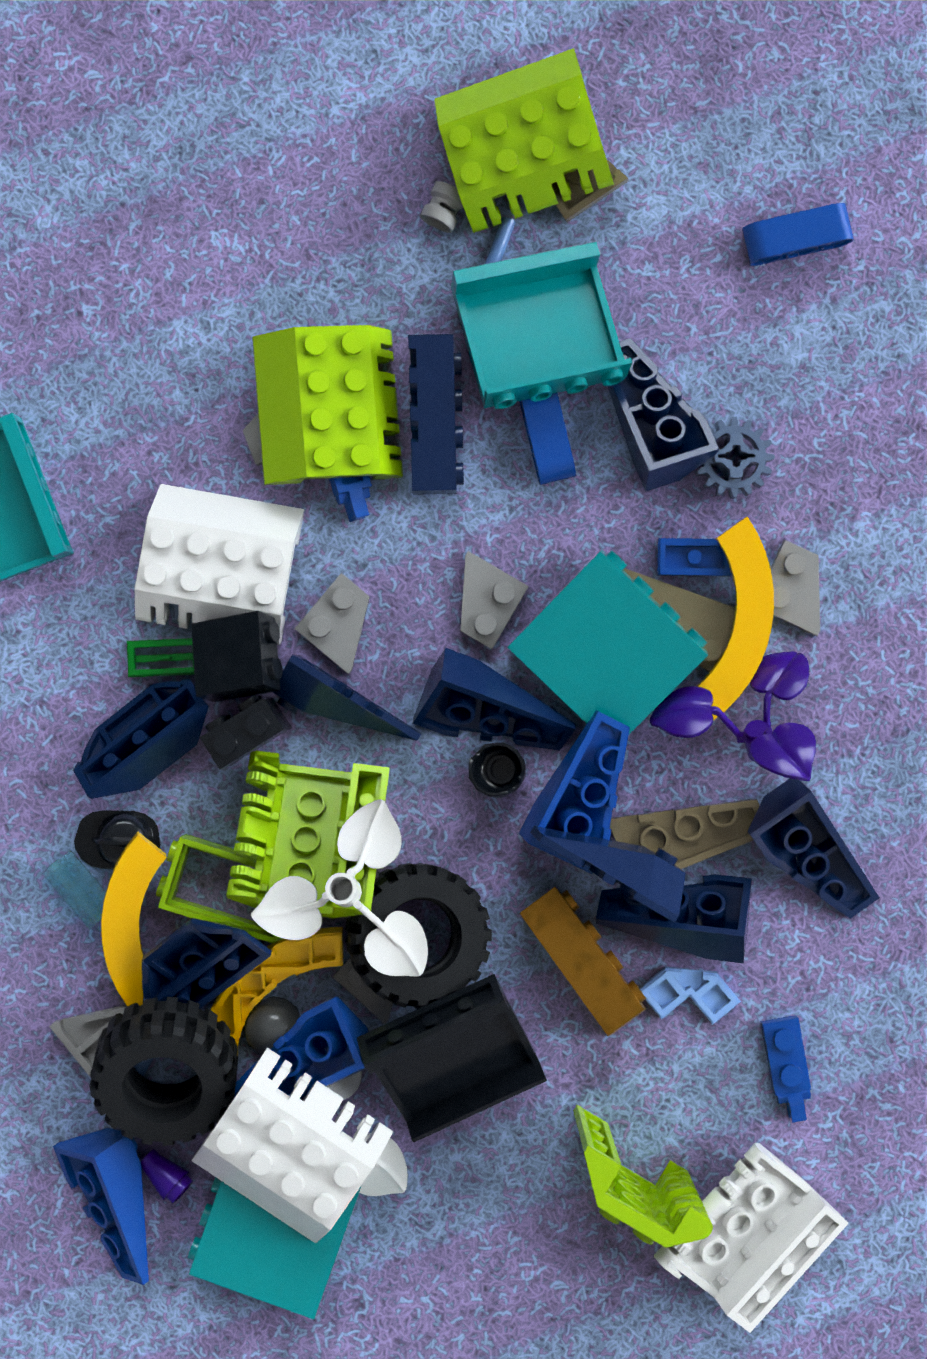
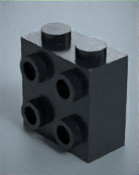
(236, 656)
(236, 736)

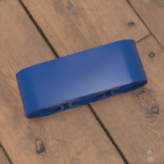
(798, 233)
(548, 439)

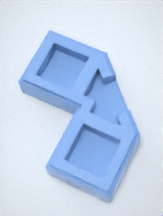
(674, 985)

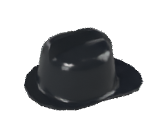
(107, 832)

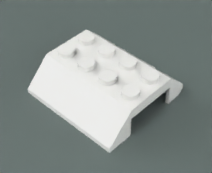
(215, 557)
(290, 1150)
(761, 1240)

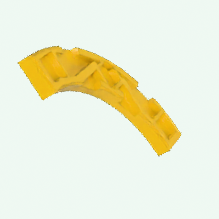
(751, 617)
(122, 914)
(286, 959)

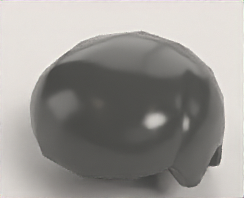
(269, 1022)

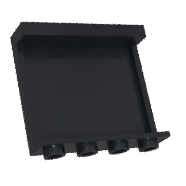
(452, 1057)

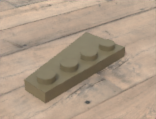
(708, 617)
(689, 832)

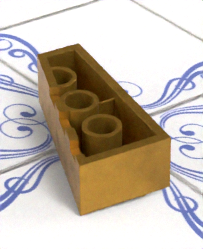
(583, 961)

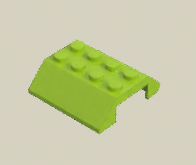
(521, 137)
(326, 403)
(299, 827)
(659, 1212)

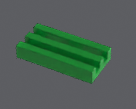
(132, 658)

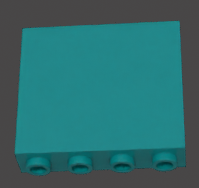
(538, 326)
(28, 516)
(609, 644)
(262, 1255)

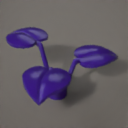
(784, 751)

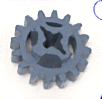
(752, 457)

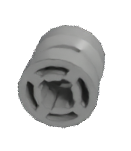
(443, 207)

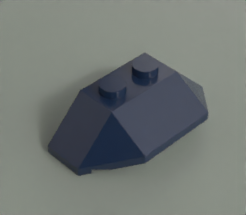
(142, 739)
(200, 962)

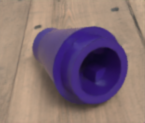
(166, 1176)

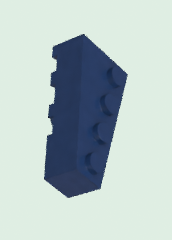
(433, 414)

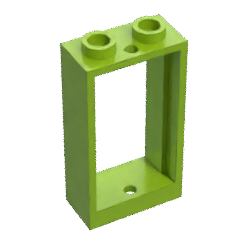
(169, 886)

